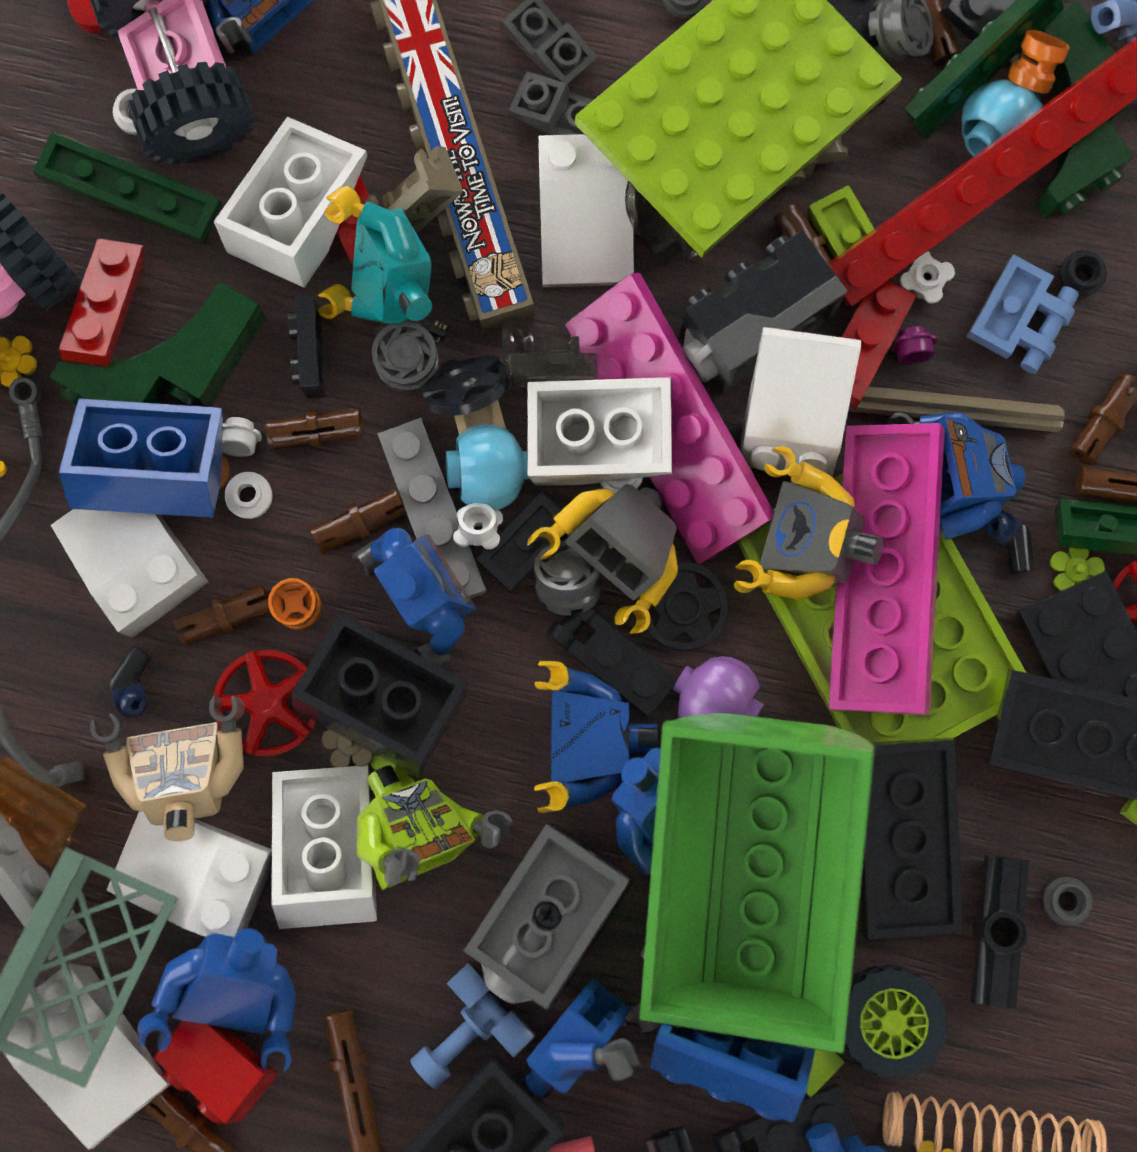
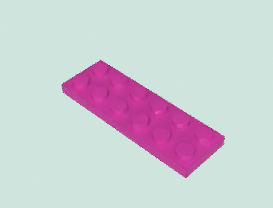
(710, 485)
(889, 608)

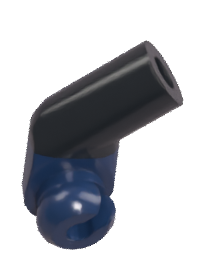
(1015, 538)
(126, 683)

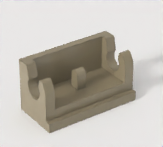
(426, 189)

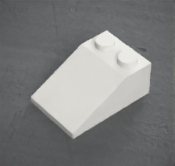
(281, 202)
(582, 215)
(799, 398)
(598, 430)
(129, 564)
(315, 848)
(211, 874)
(122, 1079)

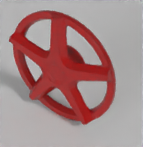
(266, 701)

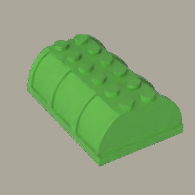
(756, 878)

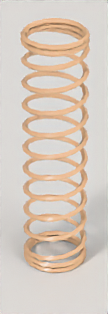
(895, 1108)

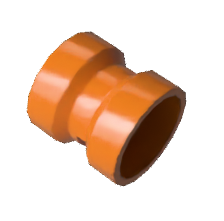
(1038, 61)
(288, 598)

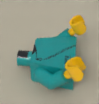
(388, 264)

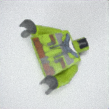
(418, 828)

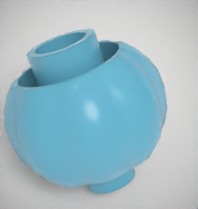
(995, 111)
(487, 466)

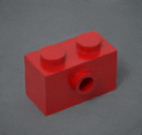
(216, 1070)

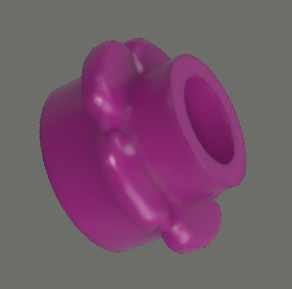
(914, 345)

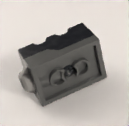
(784, 292)
(548, 918)

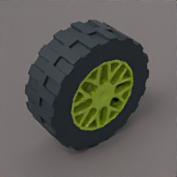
(894, 1022)

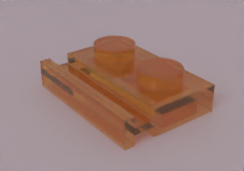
(38, 812)

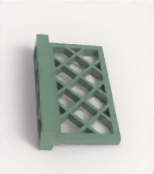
(36, 944)

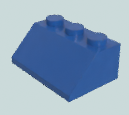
(143, 458)
(736, 1068)

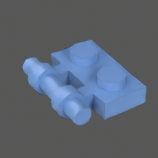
(1010, 308)

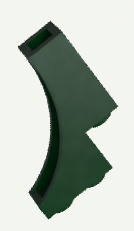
(1102, 153)
(190, 363)

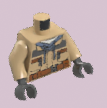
(177, 771)

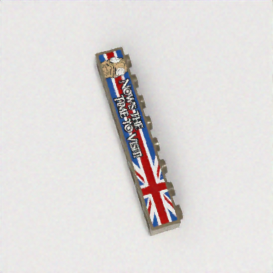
(445, 119)

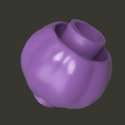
(718, 687)

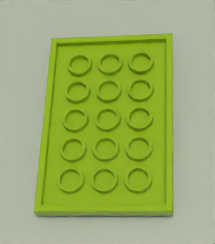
(735, 109)
(967, 662)

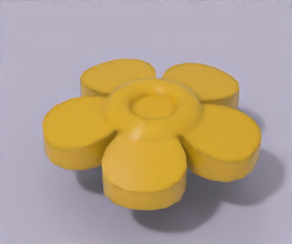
(15, 359)

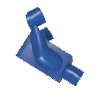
(227, 986)

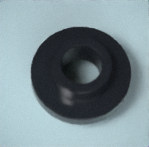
(1091, 263)

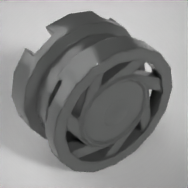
(901, 29)
(405, 356)
(566, 581)

